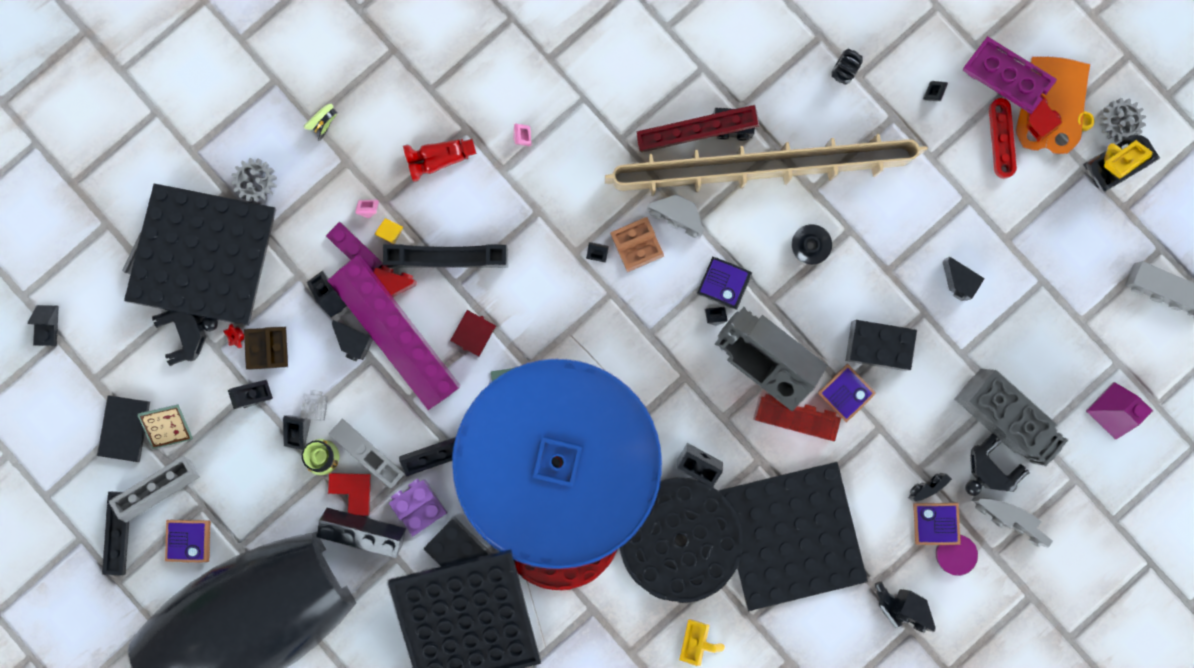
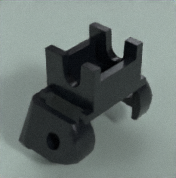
(1104, 178)

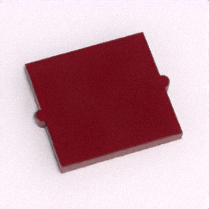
(473, 333)

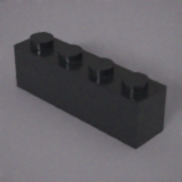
(361, 532)

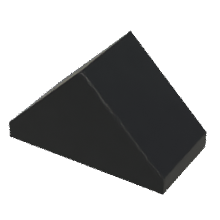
(295, 431)

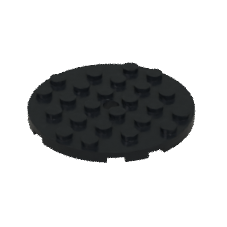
(711, 550)

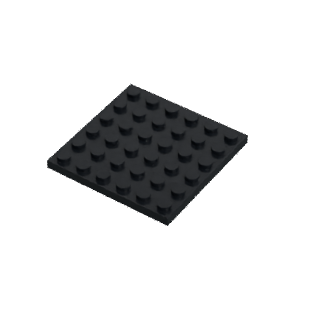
(200, 254)
(795, 536)
(466, 615)

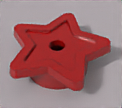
(234, 335)

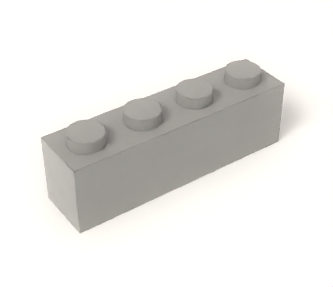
(1162, 287)
(154, 489)

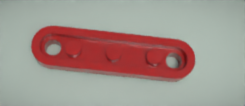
(1002, 138)

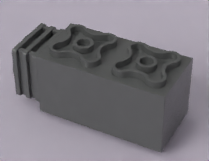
(770, 357)
(1011, 417)

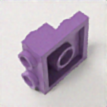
(417, 506)

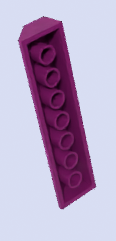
(393, 332)

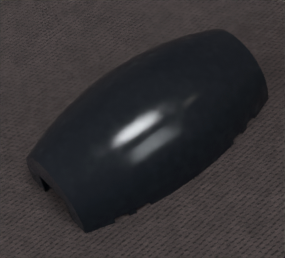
(248, 611)

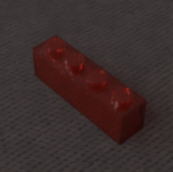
(800, 420)

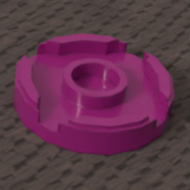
(957, 558)

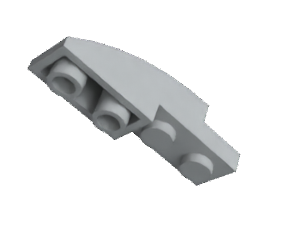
(366, 453)
(1008, 514)

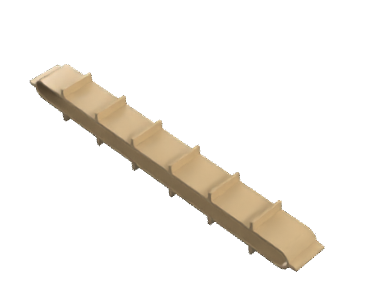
(830, 148)

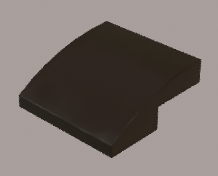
(265, 348)

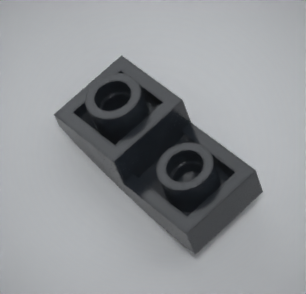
(923, 490)

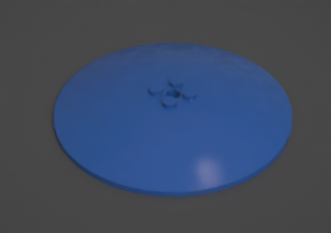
(547, 511)

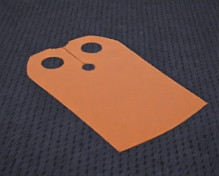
(1065, 97)

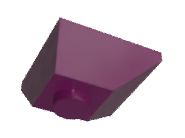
(1119, 410)

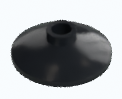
(819, 237)

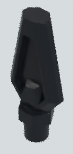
(886, 602)

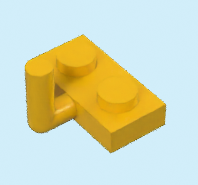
(1124, 161)
(695, 643)

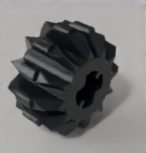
(847, 66)

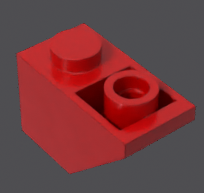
(1043, 120)
(394, 283)

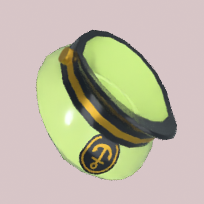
(321, 120)
(320, 456)

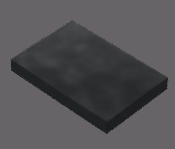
(121, 429)

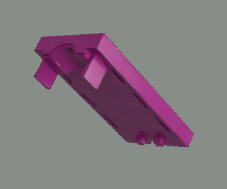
(1008, 76)

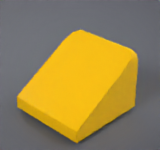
(389, 231)

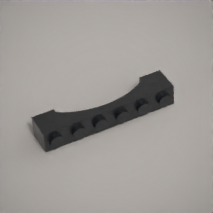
(445, 257)

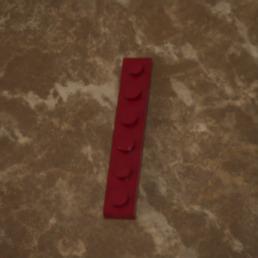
(698, 128)

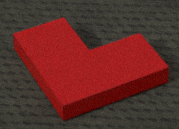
(358, 488)

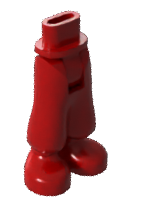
(437, 156)

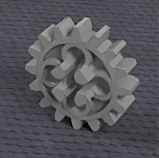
(1112, 114)
(251, 190)

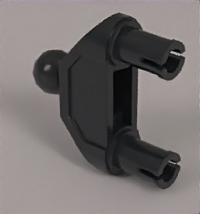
(190, 333)
(987, 471)

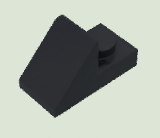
(45, 325)
(250, 394)

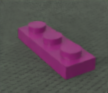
(352, 246)

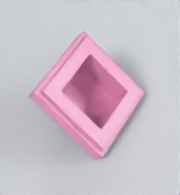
(522, 135)
(367, 208)

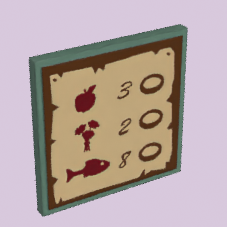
(165, 426)

